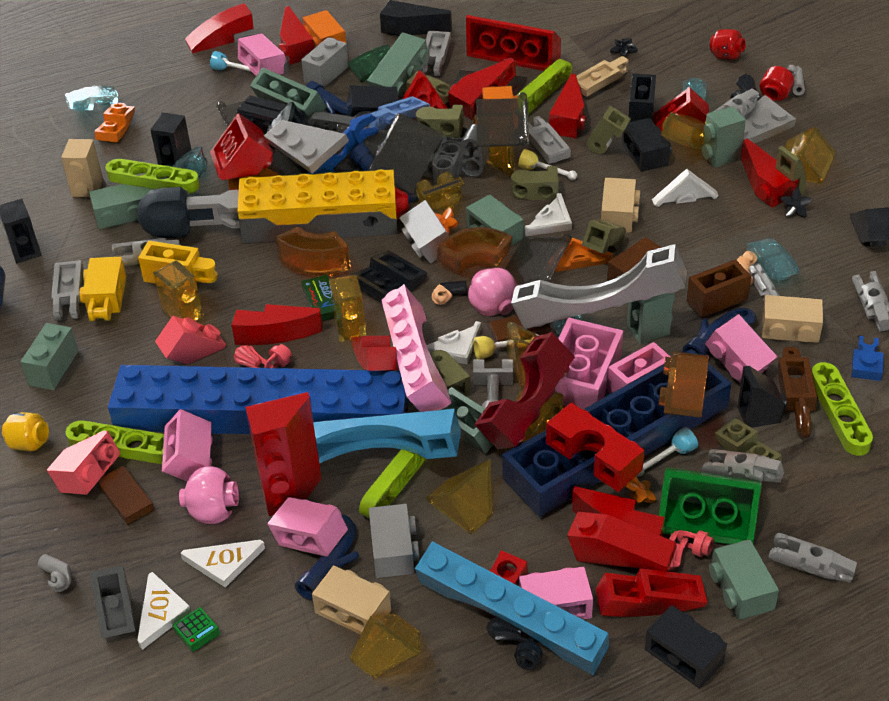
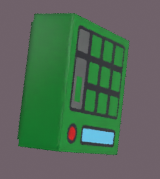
(196, 629)

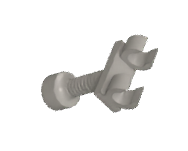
(492, 377)

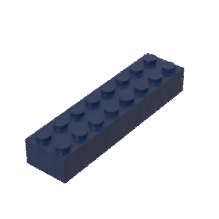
(548, 478)

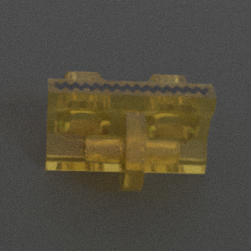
(442, 195)

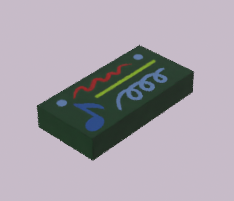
(318, 295)

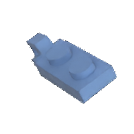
(388, 112)

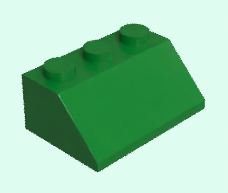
(710, 503)

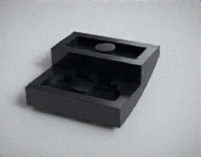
(389, 273)

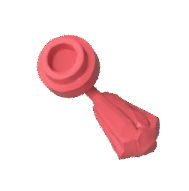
(249, 357)
(701, 546)

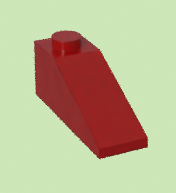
(294, 38)
(471, 86)
(568, 111)
(763, 176)
(618, 543)

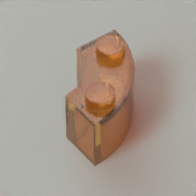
(474, 248)
(313, 252)
(685, 384)

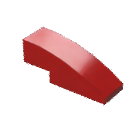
(220, 29)
(275, 324)
(374, 352)
(616, 506)
(649, 593)

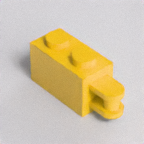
(159, 254)
(103, 287)

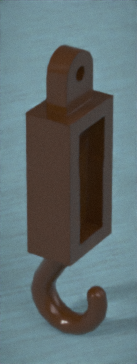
(799, 392)

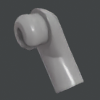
(798, 87)
(59, 572)

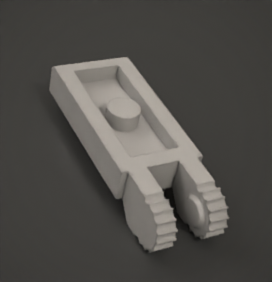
(437, 46)
(547, 141)
(66, 288)

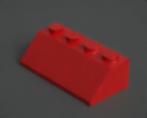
(503, 40)
(241, 150)
(284, 449)

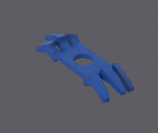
(356, 136)

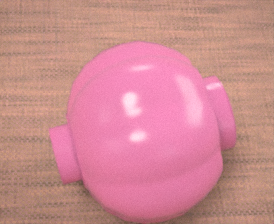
(492, 291)
(208, 495)

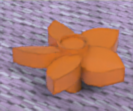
(447, 219)
(641, 491)

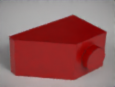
(686, 103)

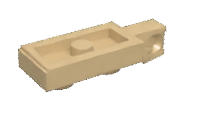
(601, 75)

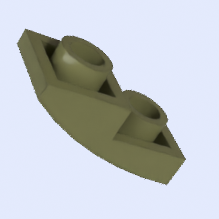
(742, 438)

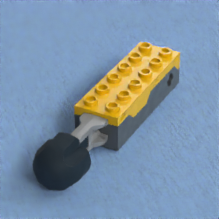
(268, 206)

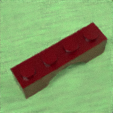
(544, 364)

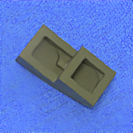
(791, 167)

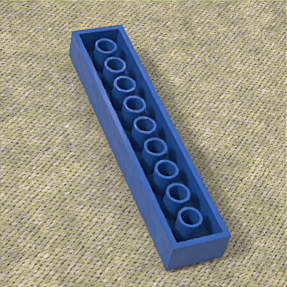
(151, 394)

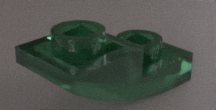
(367, 62)

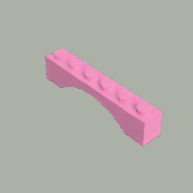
(418, 372)

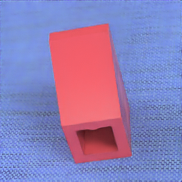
(189, 341)
(84, 464)

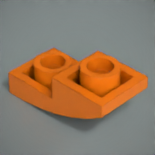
(116, 122)

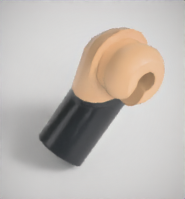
(447, 290)

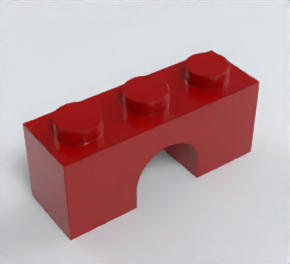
(577, 430)

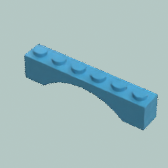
(424, 433)
(550, 625)

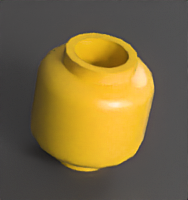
(25, 431)

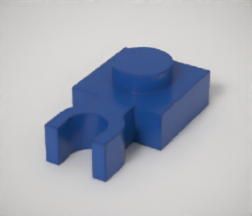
(866, 361)

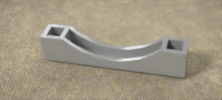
(545, 302)

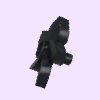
(624, 47)
(796, 203)

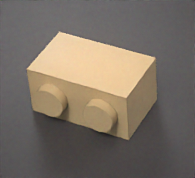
(82, 167)
(619, 202)
(792, 318)
(350, 599)

